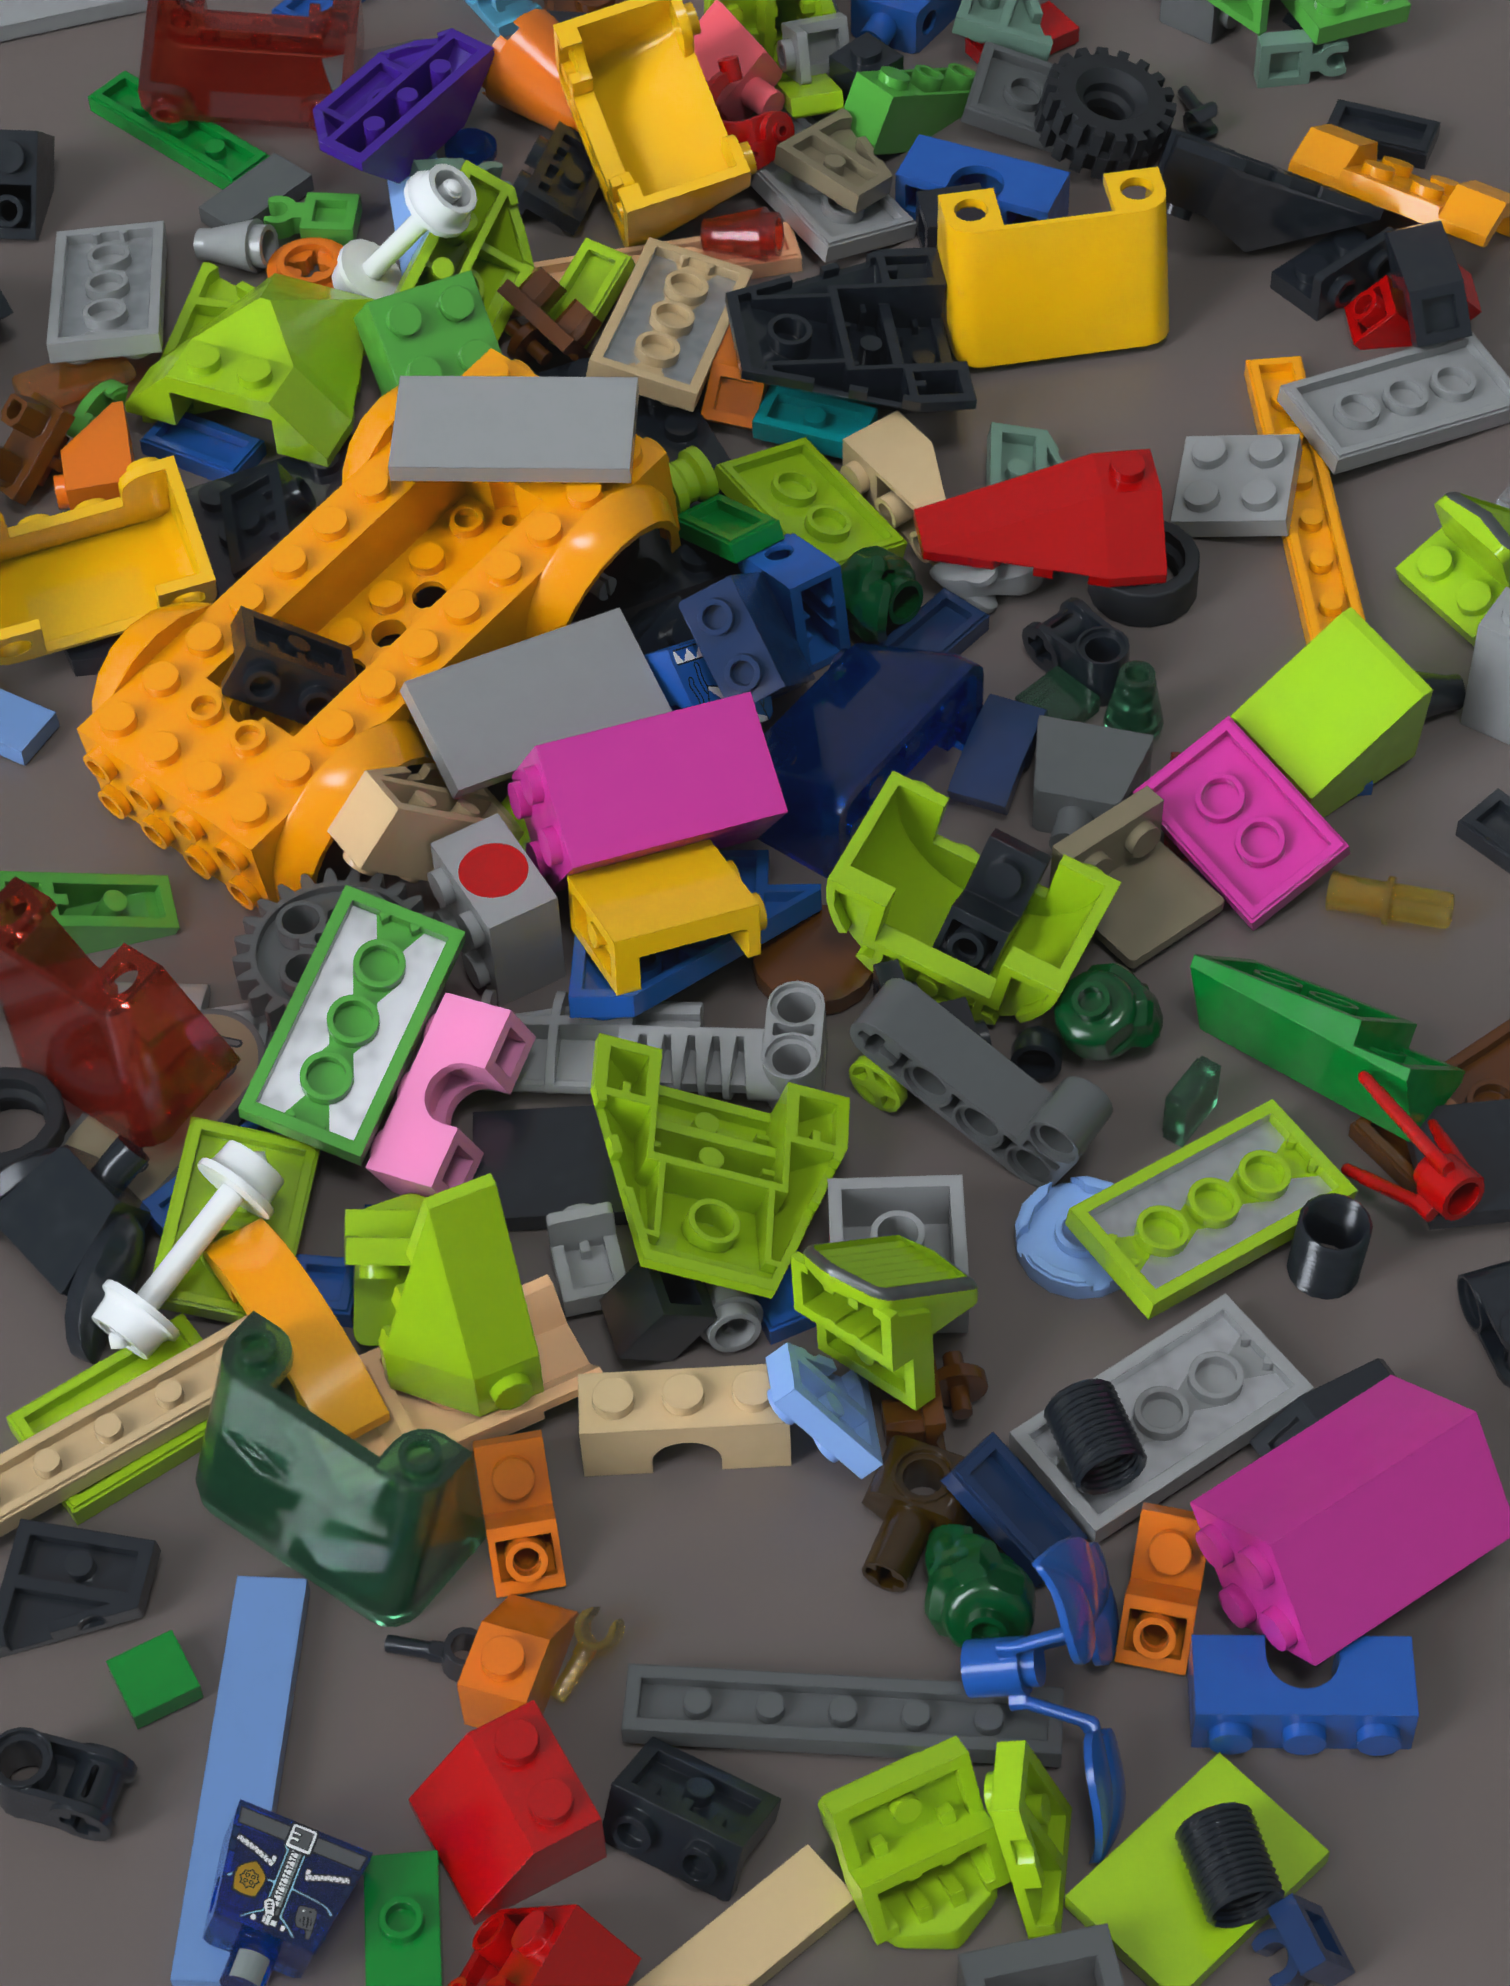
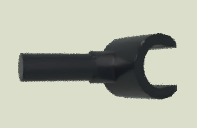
(1198, 119)
(436, 1651)

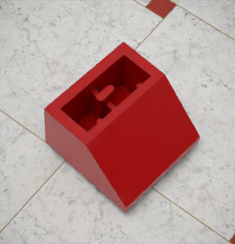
(546, 1949)

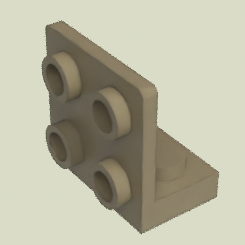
(1157, 893)

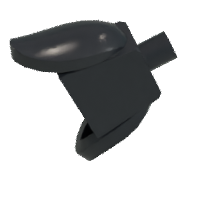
(78, 1227)

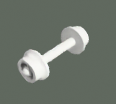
(437, 201)
(241, 1180)

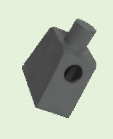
(1084, 772)

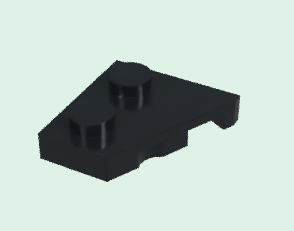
(71, 1583)

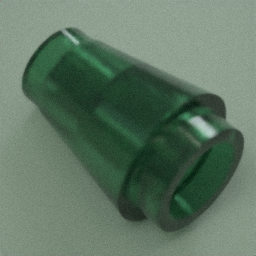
(1135, 700)

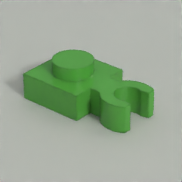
(321, 215)

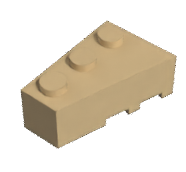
(398, 814)

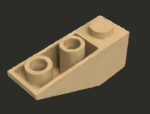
(894, 472)

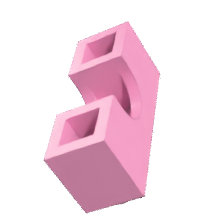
(462, 1051)

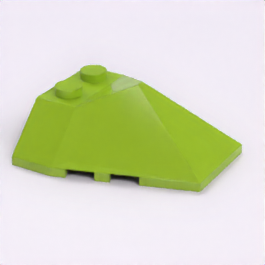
(275, 355)
(709, 1181)

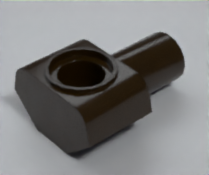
(906, 1515)

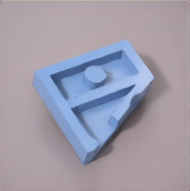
(826, 1406)

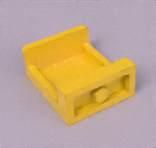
(659, 906)

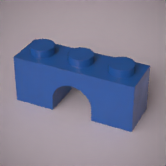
(1021, 187)
(1245, 1706)

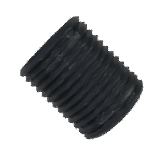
(1335, 1222)
(1095, 1436)
(1229, 1864)

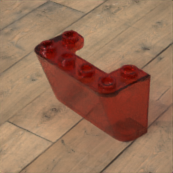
(122, 1058)

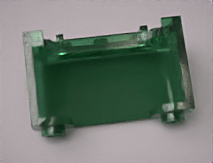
(352, 1522)

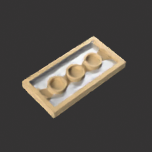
(668, 323)

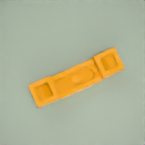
(326, 1368)

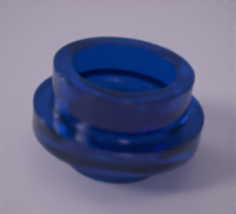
(472, 145)

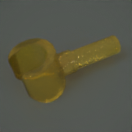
(584, 1651)

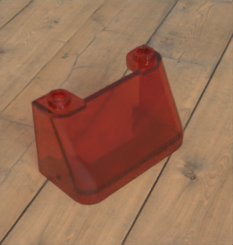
(244, 63)

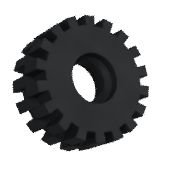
(1111, 87)

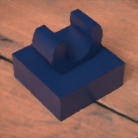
(1310, 1944)

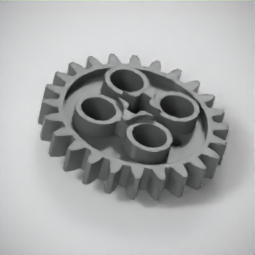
(286, 933)

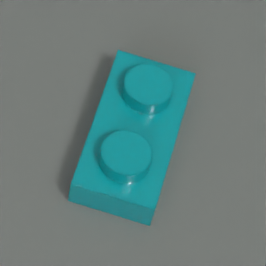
(821, 419)

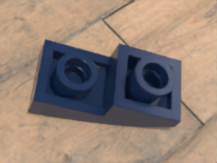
(996, 754)

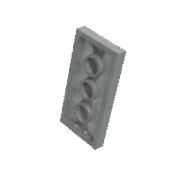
(107, 293)
(1191, 1402)

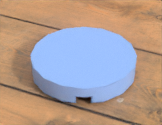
(1051, 1251)

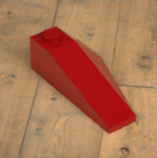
(1075, 517)

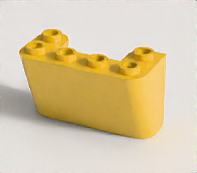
(1055, 281)
(100, 564)

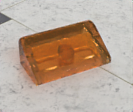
(70, 382)

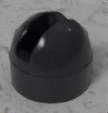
(1037, 1053)

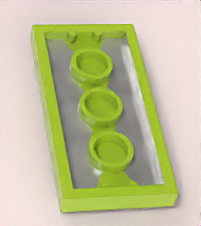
(1205, 1208)

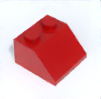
(508, 1813)

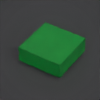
(154, 1679)

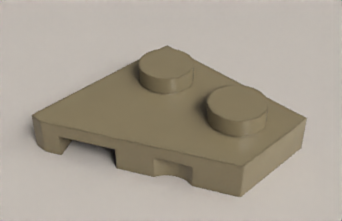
(836, 162)

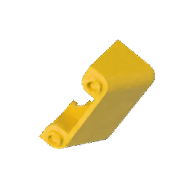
(648, 116)

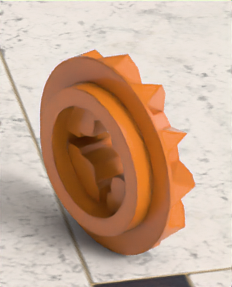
(302, 255)

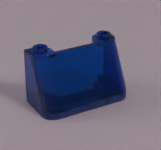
(855, 726)

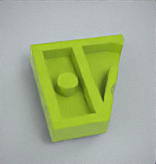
(1033, 1833)

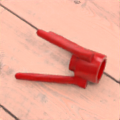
(1442, 1177)

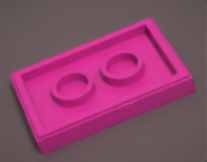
(1244, 823)

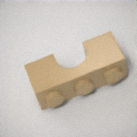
(640, 1412)

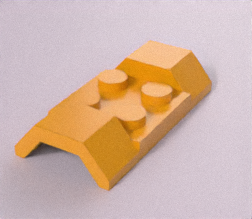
(1351, 166)

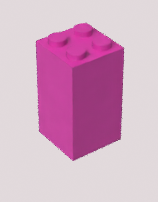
(647, 788)
(1353, 1518)

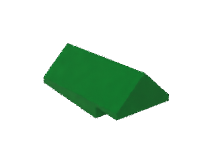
(1319, 1038)

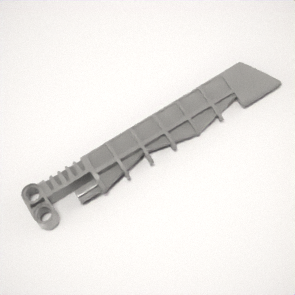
(693, 1056)

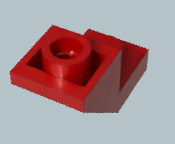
(1380, 316)

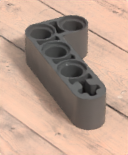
(979, 1088)

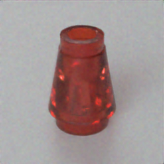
(745, 234)

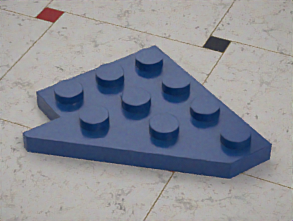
(677, 968)

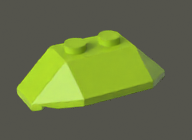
(490, 247)

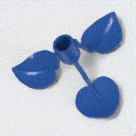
(1090, 1629)

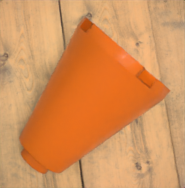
(526, 74)

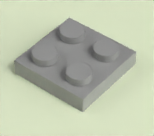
(1237, 485)

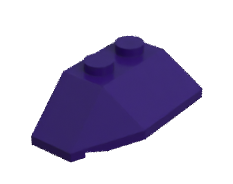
(403, 104)

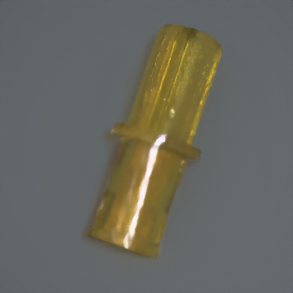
(1390, 900)

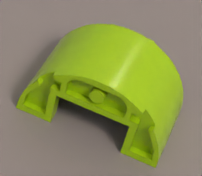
(902, 881)

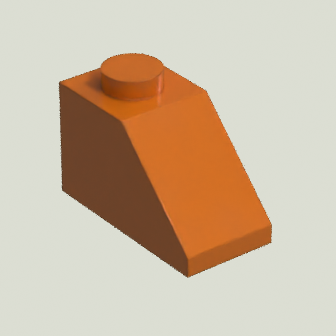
(95, 459)
(514, 1658)

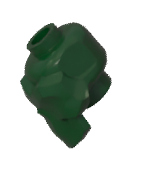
(879, 592)
(1107, 1013)
(975, 1587)

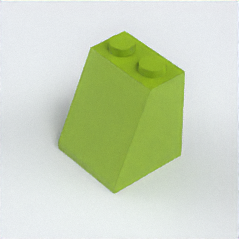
(1338, 713)

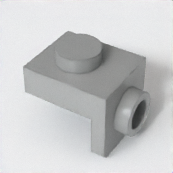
(809, 43)
(584, 1255)

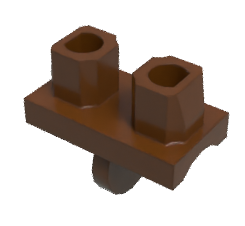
(534, 300)
(33, 444)
(955, 1387)

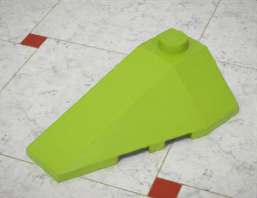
(462, 1311)

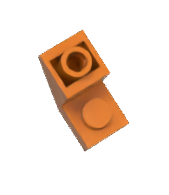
(727, 396)
(519, 1513)
(1162, 1591)

